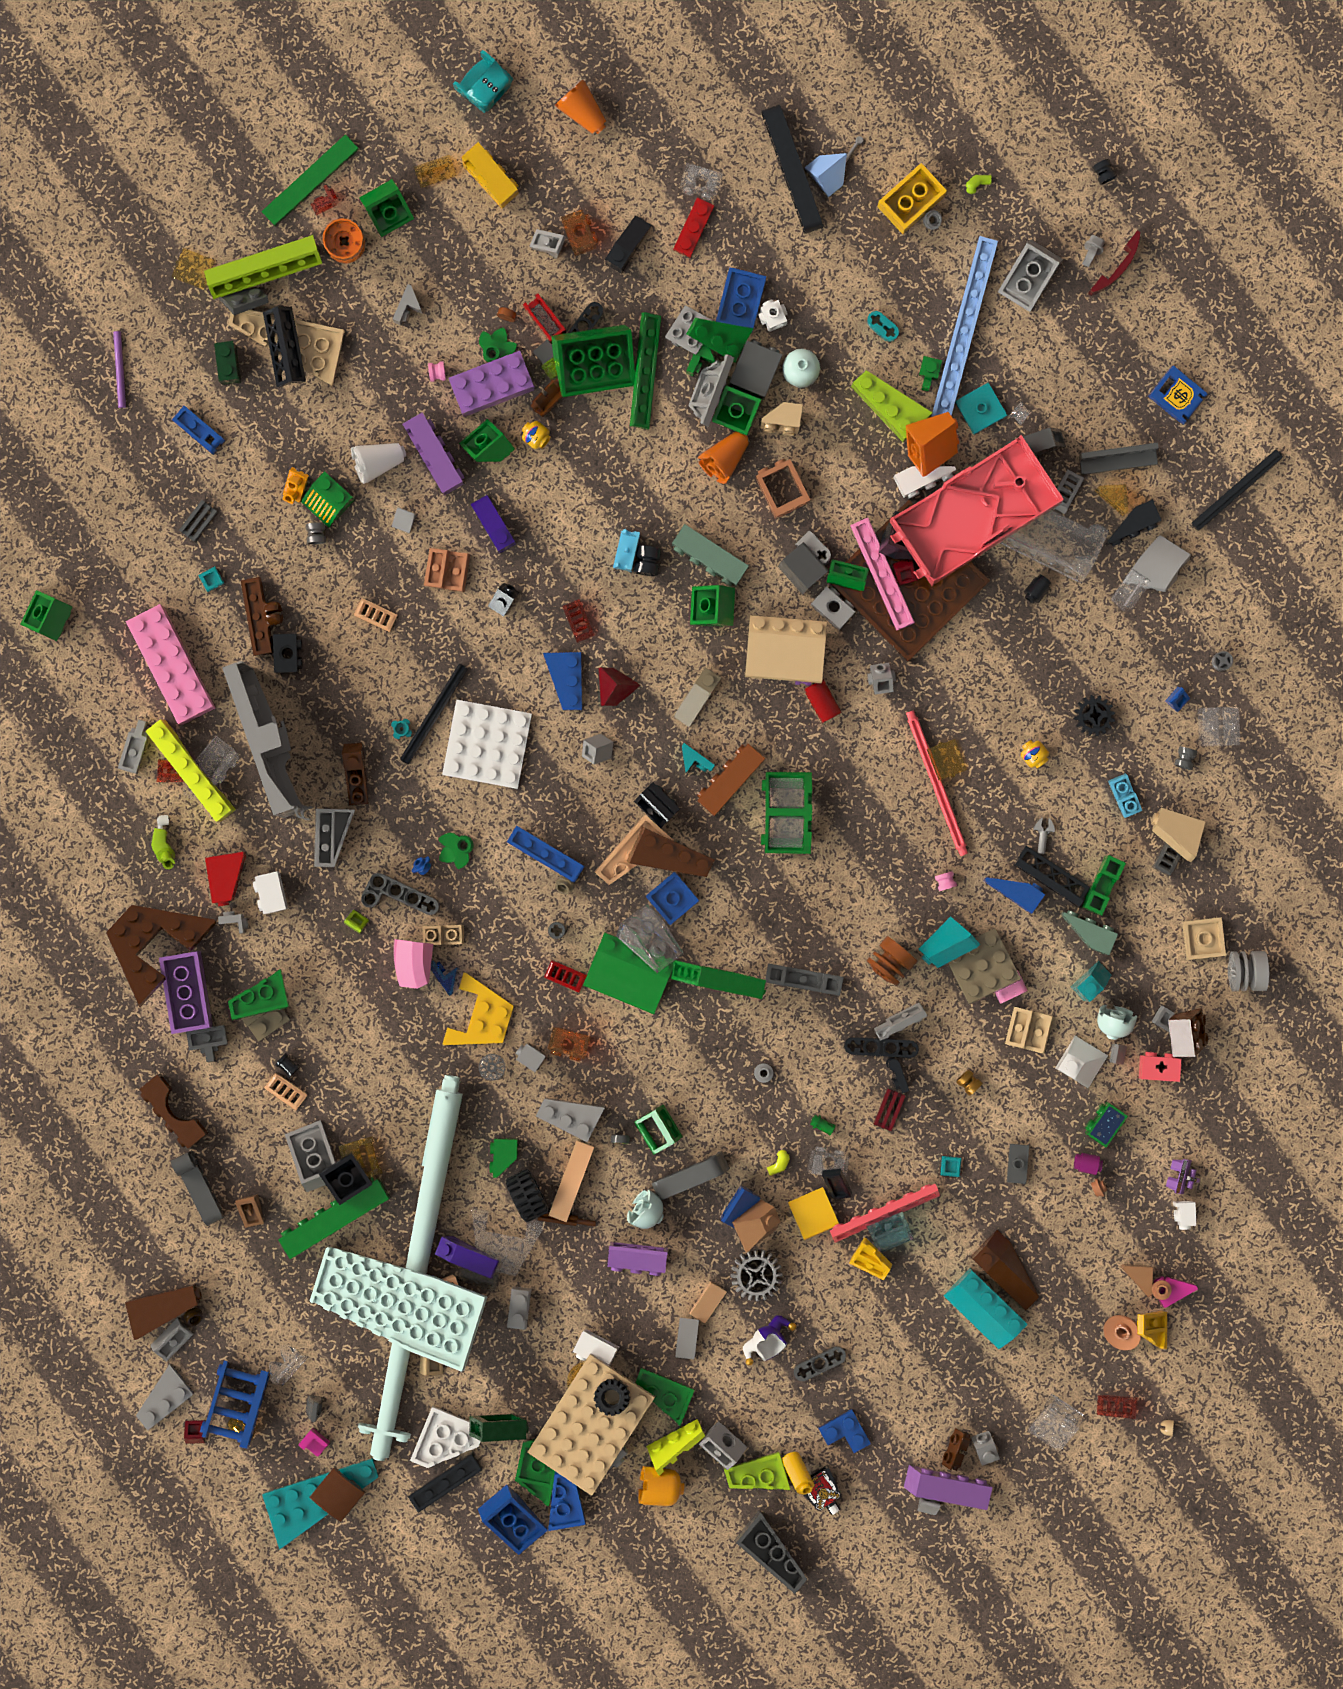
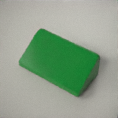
(847, 575)

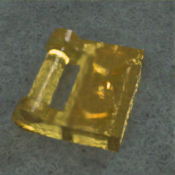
(353, 1147)

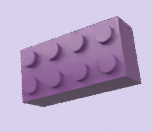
(491, 384)
(186, 992)

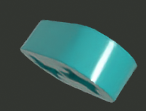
(880, 329)

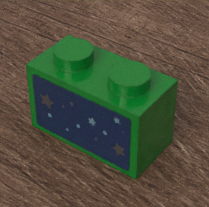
(1105, 1124)

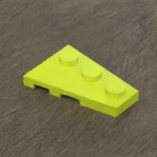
(670, 1446)

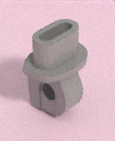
(1094, 246)

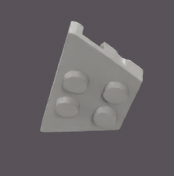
(709, 388)

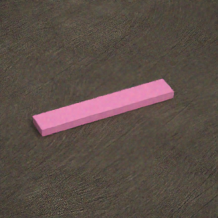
(882, 574)

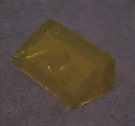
(435, 171)

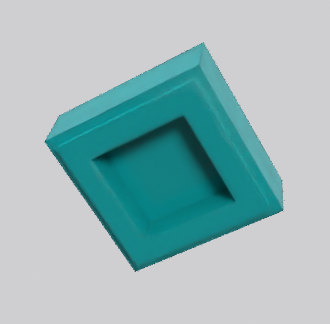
(211, 579)
(950, 1166)

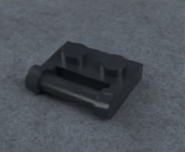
(899, 1081)

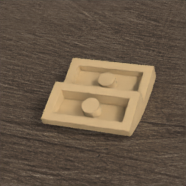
(1029, 1030)

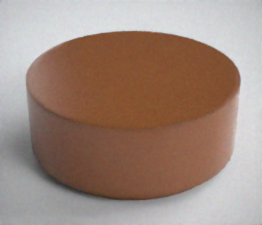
(506, 314)

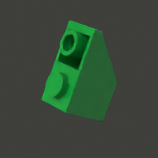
(505, 1153)

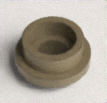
(564, 885)

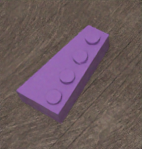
(947, 1487)

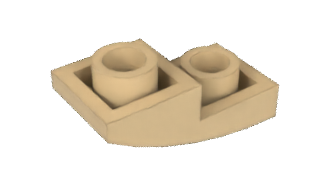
(443, 934)

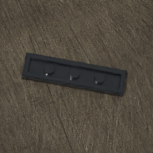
(445, 1482)

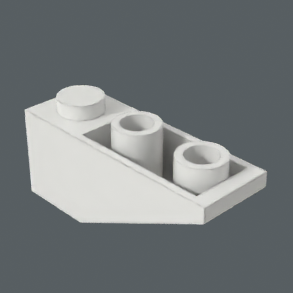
(911, 480)

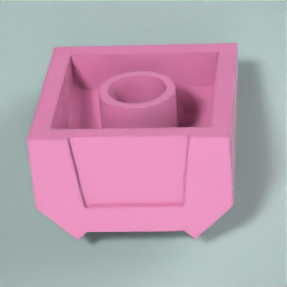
(412, 963)

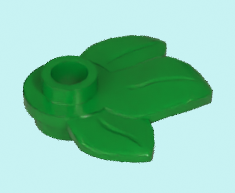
(496, 342)
(453, 852)

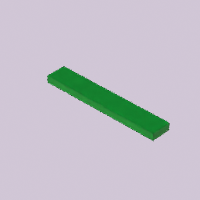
(310, 180)
(645, 370)

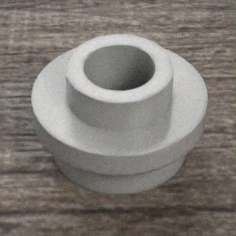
(937, 219)
(769, 1073)

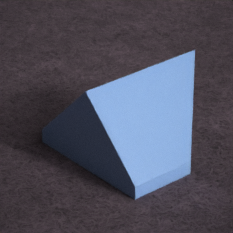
(828, 172)

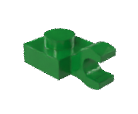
(929, 370)

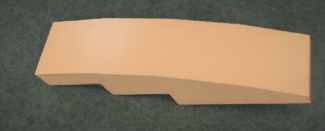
(571, 1181)

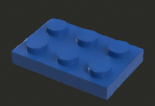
(741, 298)

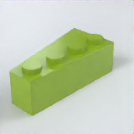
(889, 404)

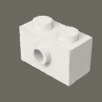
(270, 893)
(593, 1344)

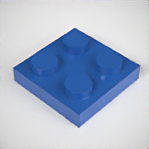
(672, 898)

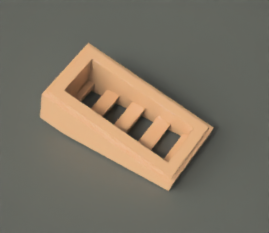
(360, 608)
(275, 1092)

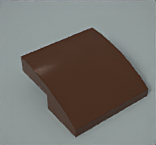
(337, 1494)

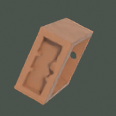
(790, 506)

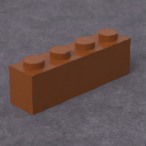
(730, 780)

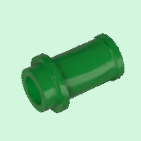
(822, 1124)

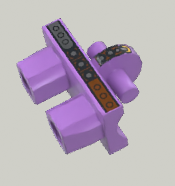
(1179, 1184)

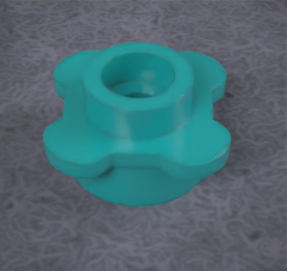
(406, 730)

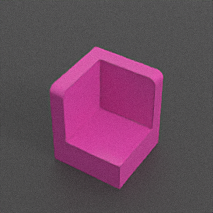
(314, 1442)

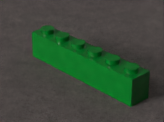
(332, 1219)

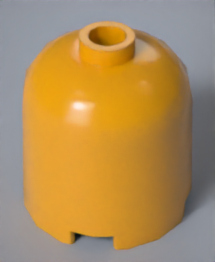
(660, 1489)

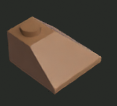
(756, 1224)

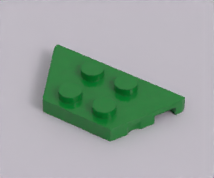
(534, 1474)

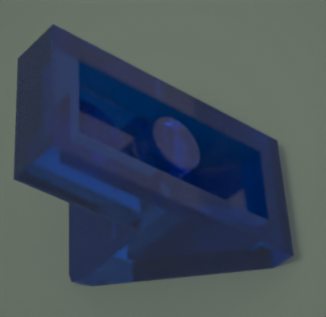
(447, 981)

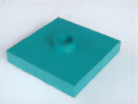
(980, 408)

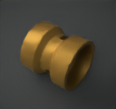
(972, 1083)

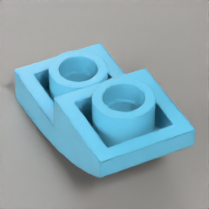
(1125, 796)

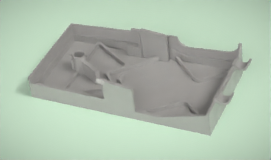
(266, 740)

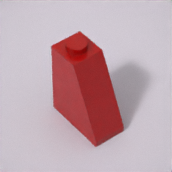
(224, 876)

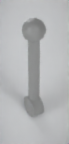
(859, 140)

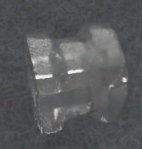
(1020, 413)

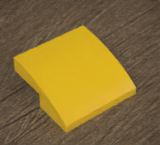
(813, 1213)

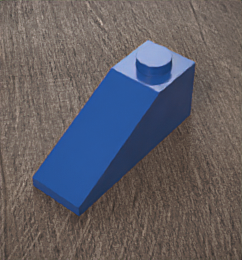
(1022, 894)

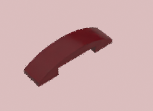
(1103, 283)

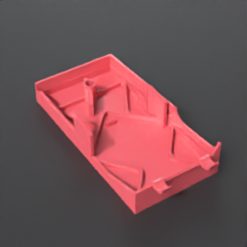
(975, 511)

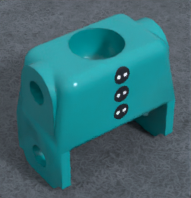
(484, 83)

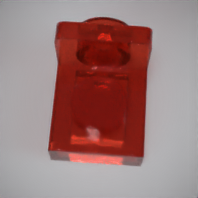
(323, 203)

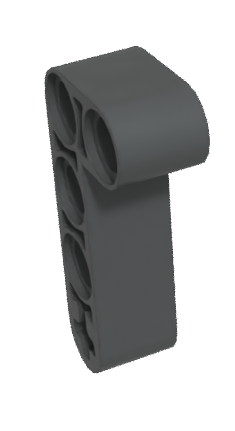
(402, 897)
(691, 1176)
(198, 1187)

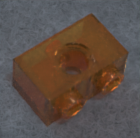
(576, 221)
(580, 1041)

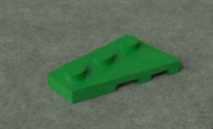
(262, 998)

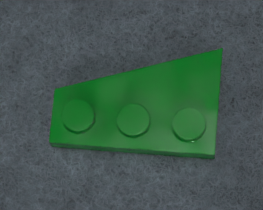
(719, 336)
(669, 1394)

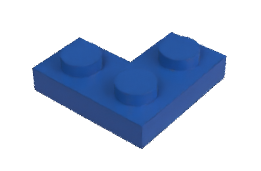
(847, 1426)

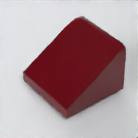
(904, 571)
(192, 1432)

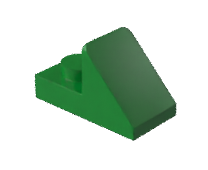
(695, 365)

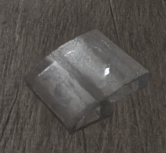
(1218, 726)

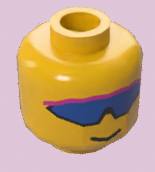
(535, 435)
(1035, 754)

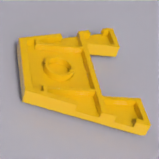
(488, 1018)

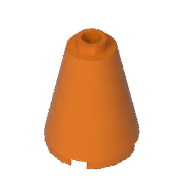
(582, 108)
(724, 456)

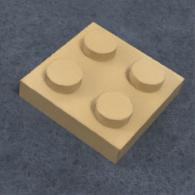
(1204, 938)

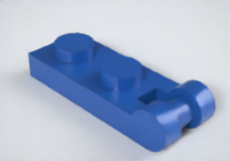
(197, 429)

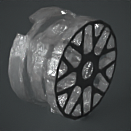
(492, 1067)

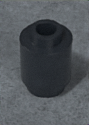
(1037, 589)

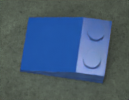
(511, 1519)

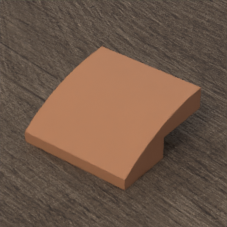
(447, 570)

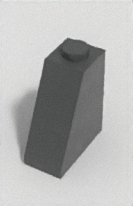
(1045, 441)

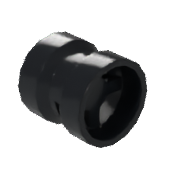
(1104, 171)

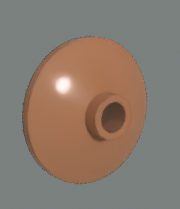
(1117, 1336)

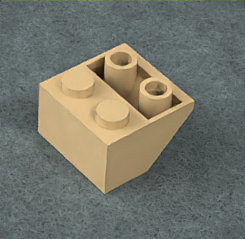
(783, 418)

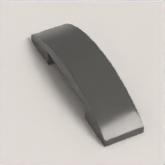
(804, 979)

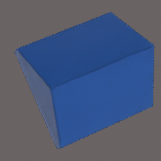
(1177, 699)

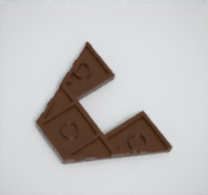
(137, 929)

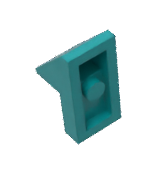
(691, 756)

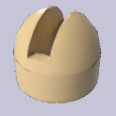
(1168, 1430)

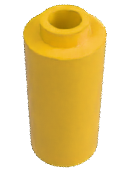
(798, 1473)

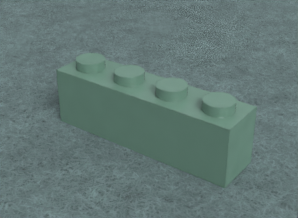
(709, 555)

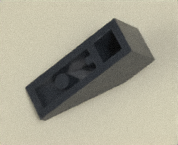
(627, 244)

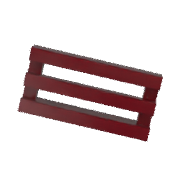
(895, 1095)

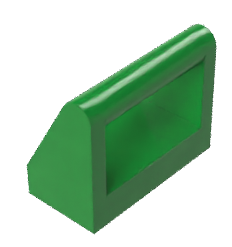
(666, 1126)

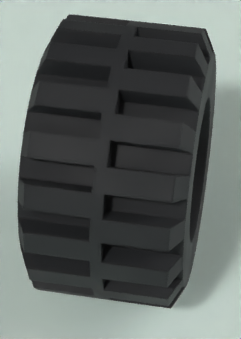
(526, 1195)

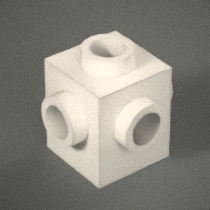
(773, 321)

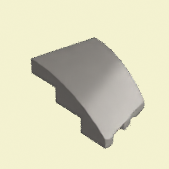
(1161, 563)

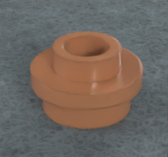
(1099, 1187)
(1155, 1289)

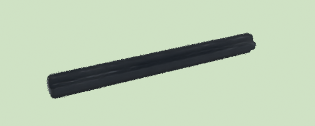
(1237, 490)
(433, 714)

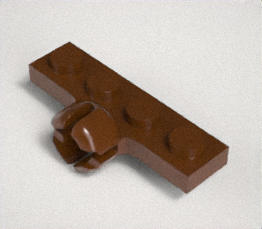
(260, 616)

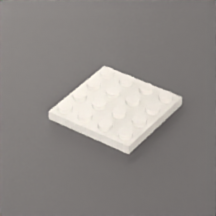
(487, 744)

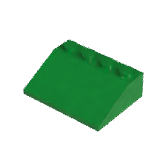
(594, 360)
(625, 975)

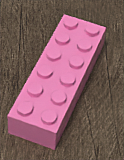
(170, 664)

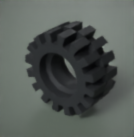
(607, 1408)

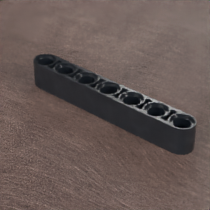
(792, 168)

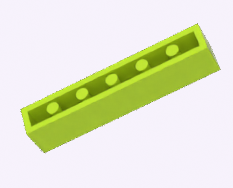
(263, 267)

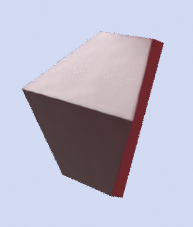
(614, 686)

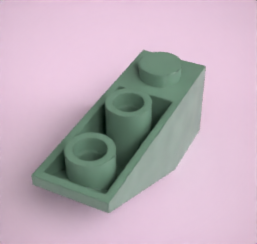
(1095, 937)

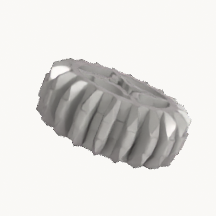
(770, 1284)

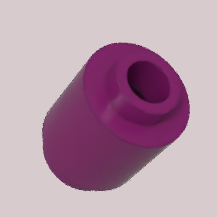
(1088, 1163)

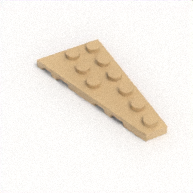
(318, 343)

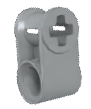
(815, 546)

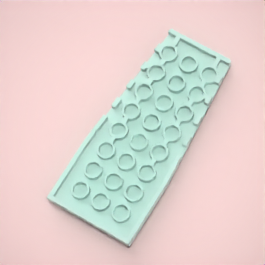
(401, 1305)

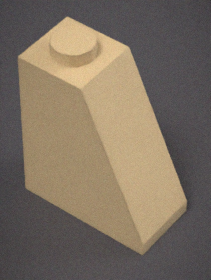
(1179, 832)

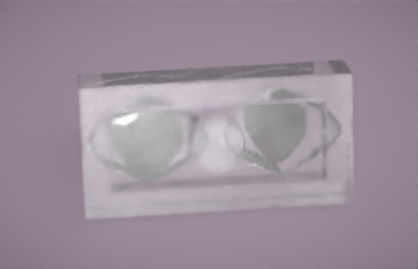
(292, 1361)

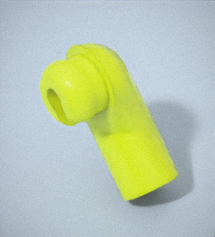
(781, 1164)

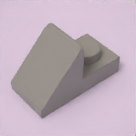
(547, 242)
(407, 302)

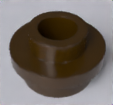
(193, 1316)

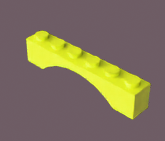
(190, 772)

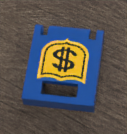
(1180, 398)

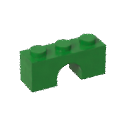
(1102, 885)

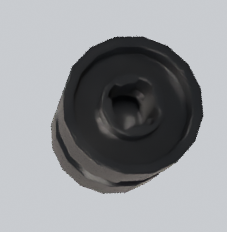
(647, 560)

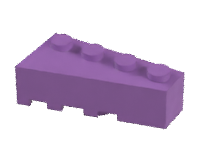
(433, 454)

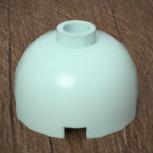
(801, 368)
(1116, 1022)
(647, 1210)

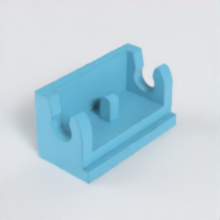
(626, 550)

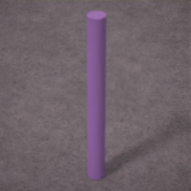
(119, 369)

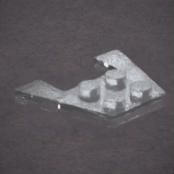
(507, 1249)

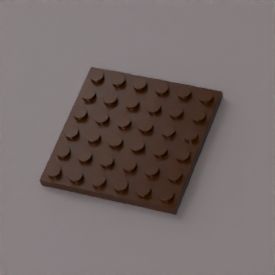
(929, 605)

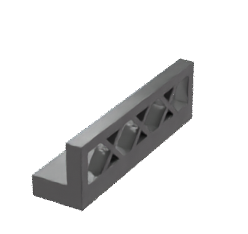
(1118, 458)

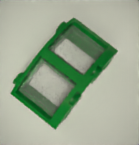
(786, 820)

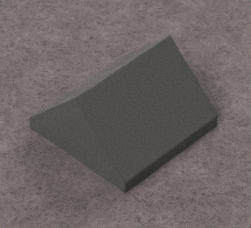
(802, 568)

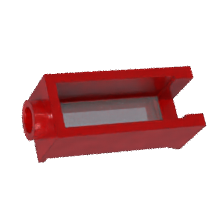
(544, 318)

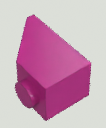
(1179, 1290)

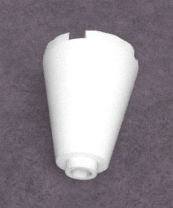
(376, 459)

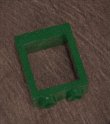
(498, 1427)

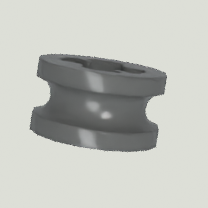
(560, 925)

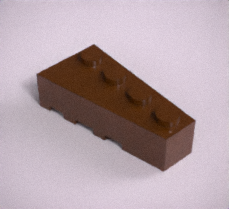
(663, 853)

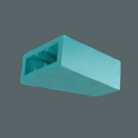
(948, 944)
(1092, 982)

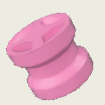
(437, 371)
(946, 881)

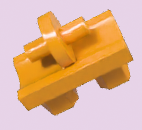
(295, 486)

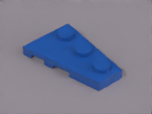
(567, 678)
(565, 1505)

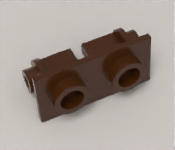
(543, 404)
(958, 1441)

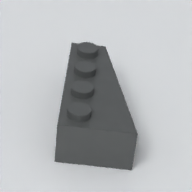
(767, 1549)

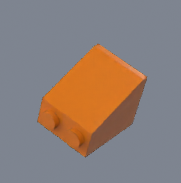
(932, 442)

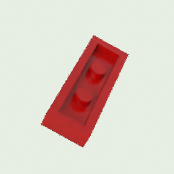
(693, 227)

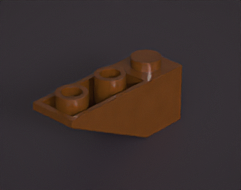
(355, 773)

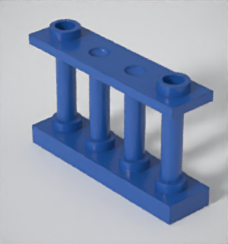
(545, 854)
(249, 1418)

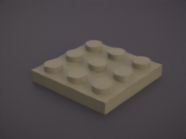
(984, 968)

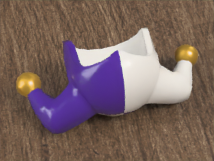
(768, 1340)

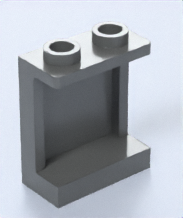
(755, 369)

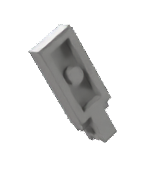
(134, 748)
(900, 1021)

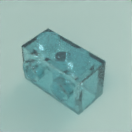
(890, 1232)

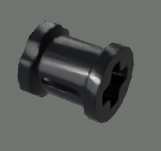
(287, 1065)

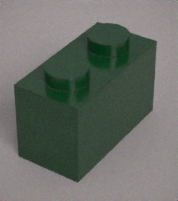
(227, 362)

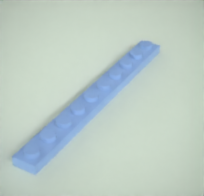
(965, 326)

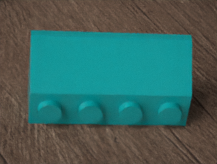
(985, 1309)

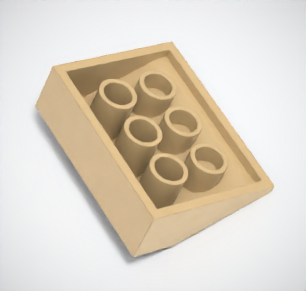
(785, 649)

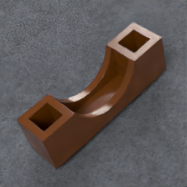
(157, 1093)

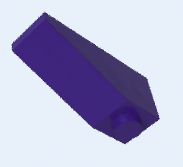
(493, 524)
(466, 1256)

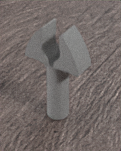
(1043, 834)

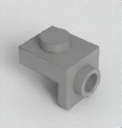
(230, 917)
(985, 1448)

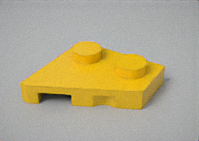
(871, 1260)
(1153, 1328)

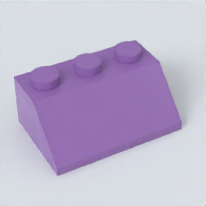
(637, 1258)

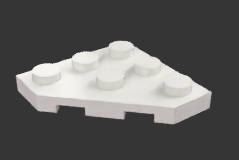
(442, 1438)

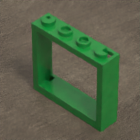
(718, 979)

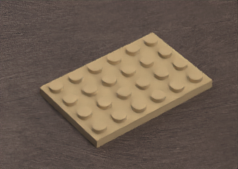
(581, 1439)

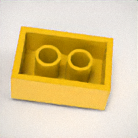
(912, 198)

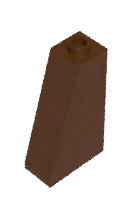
(157, 1309)

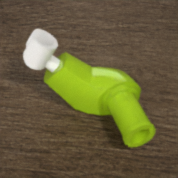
(159, 844)

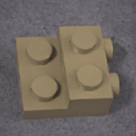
(266, 1023)

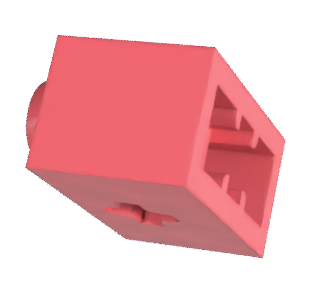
(1148, 1068)

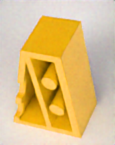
(490, 175)

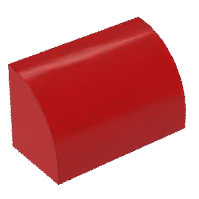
(822, 701)

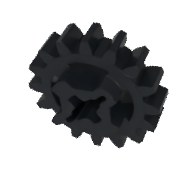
(1095, 725)

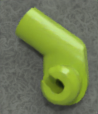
(977, 180)

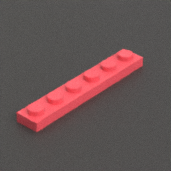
(892, 1207)

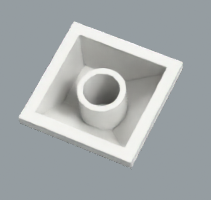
(1081, 1061)

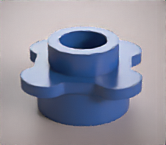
(421, 865)

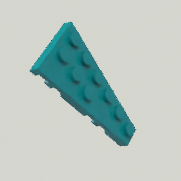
(293, 1510)

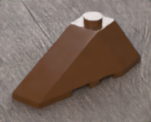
(1003, 1265)

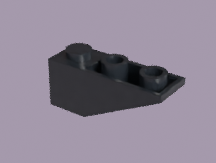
(1138, 519)

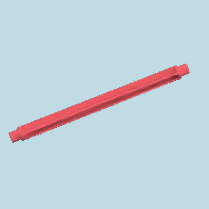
(937, 785)

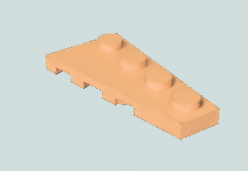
(616, 863)

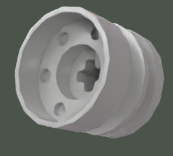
(1245, 971)

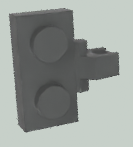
(207, 1040)

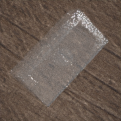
(1130, 590)

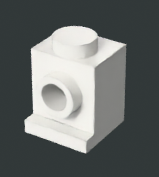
(1185, 1214)

